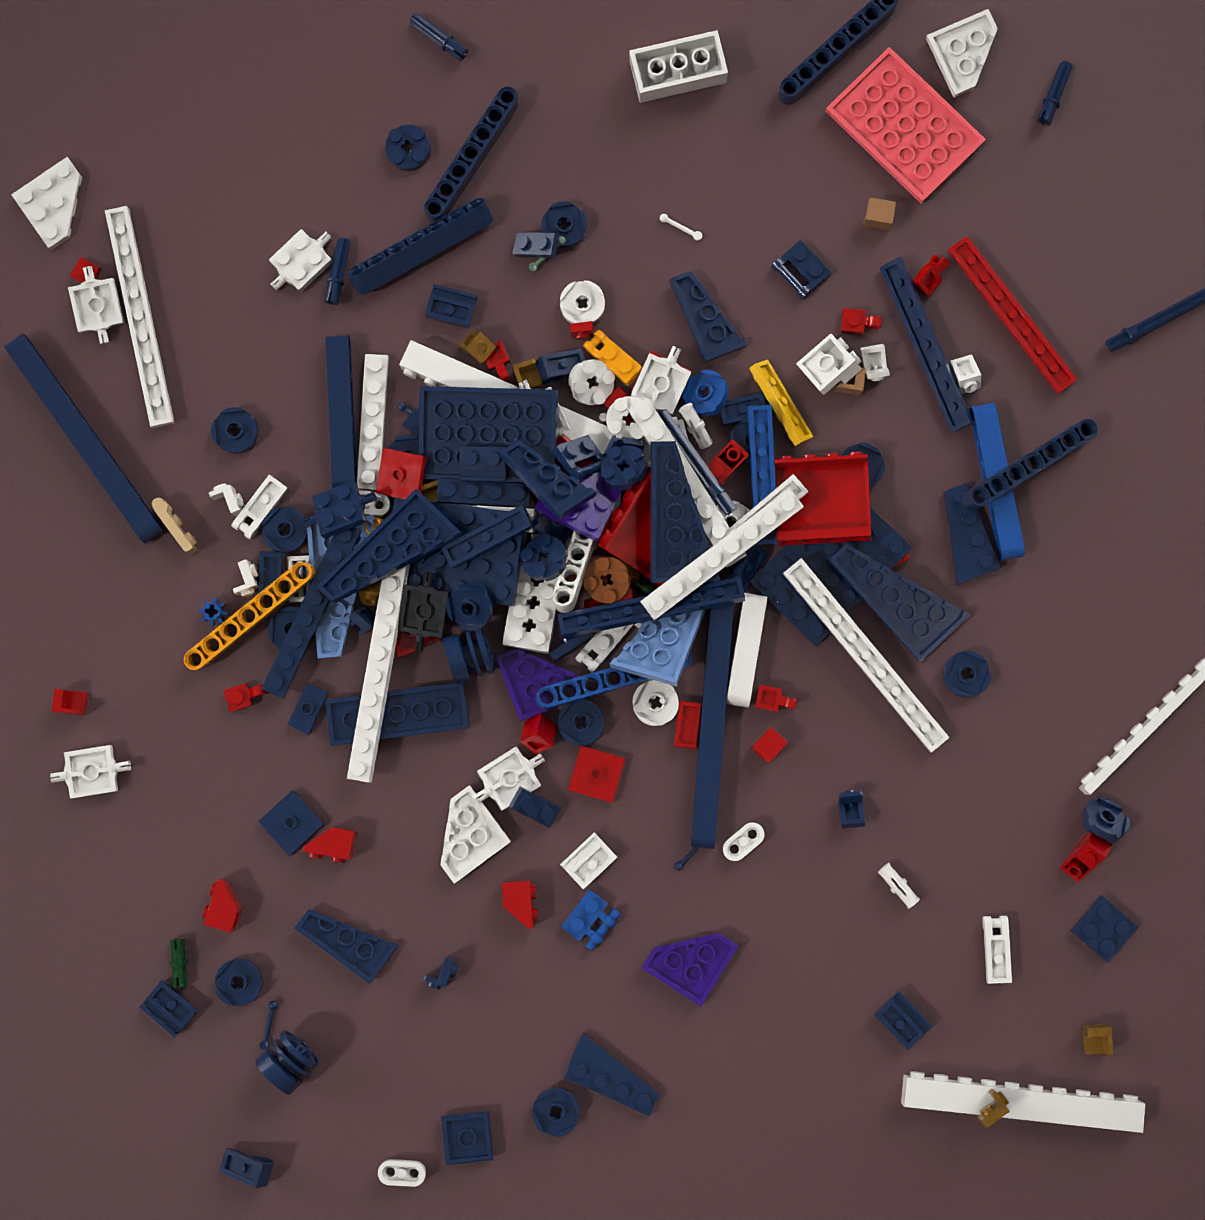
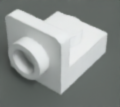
(966, 374)

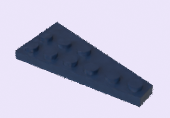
(674, 519)
(905, 607)

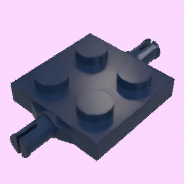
(339, 509)

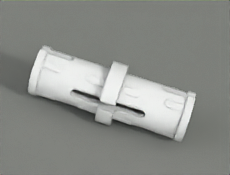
(695, 426)
(908, 897)

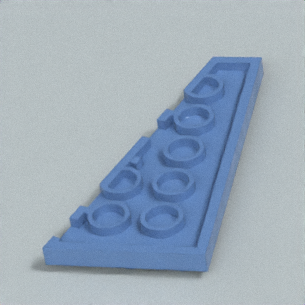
(334, 625)
(661, 647)

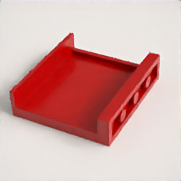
(835, 503)
(630, 529)

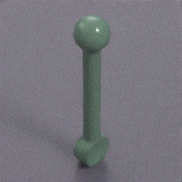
(534, 265)

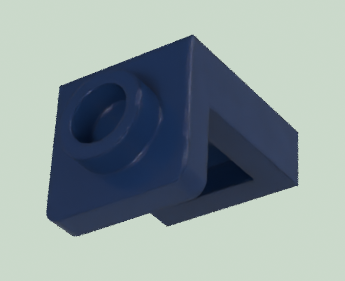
(851, 809)
(448, 971)

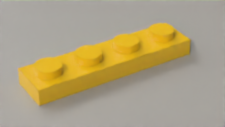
(781, 402)

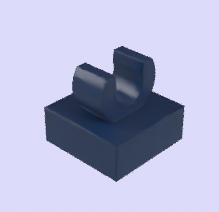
(363, 618)

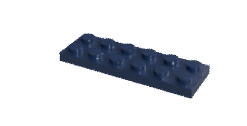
(405, 713)

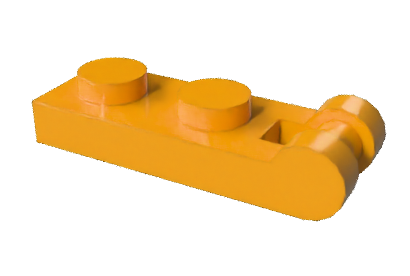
(614, 357)

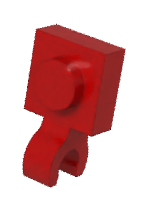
(929, 277)
(855, 321)
(498, 360)
(241, 696)
(770, 699)

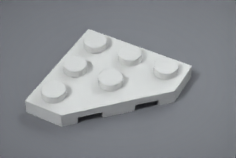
(963, 50)
(51, 202)
(470, 835)

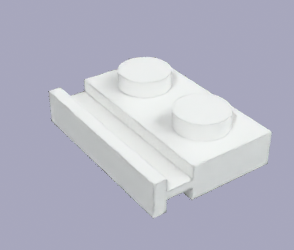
(588, 860)

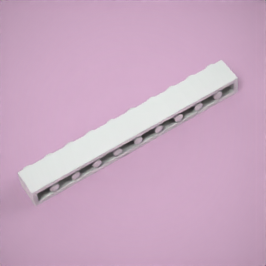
(447, 372)
(1024, 1103)

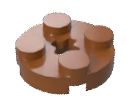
(594, 583)

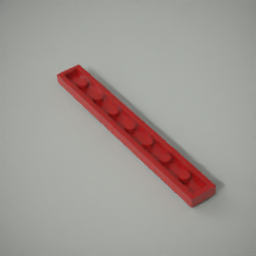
(1012, 315)

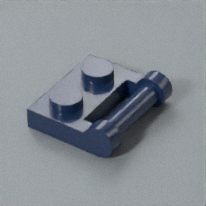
(806, 264)
(578, 452)

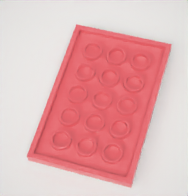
(905, 125)

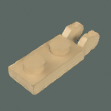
(174, 525)

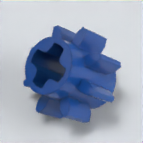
(210, 607)

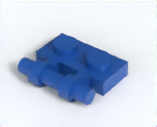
(585, 915)

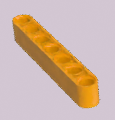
(239, 619)

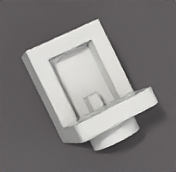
(875, 362)
(233, 500)
(249, 573)

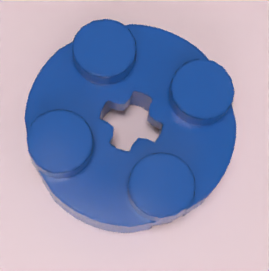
(714, 401)

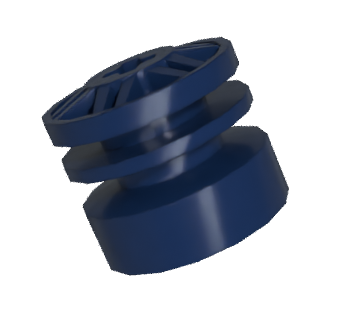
(468, 655)
(283, 1066)

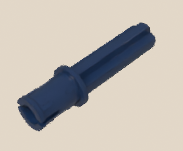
(438, 36)
(1052, 100)
(335, 281)

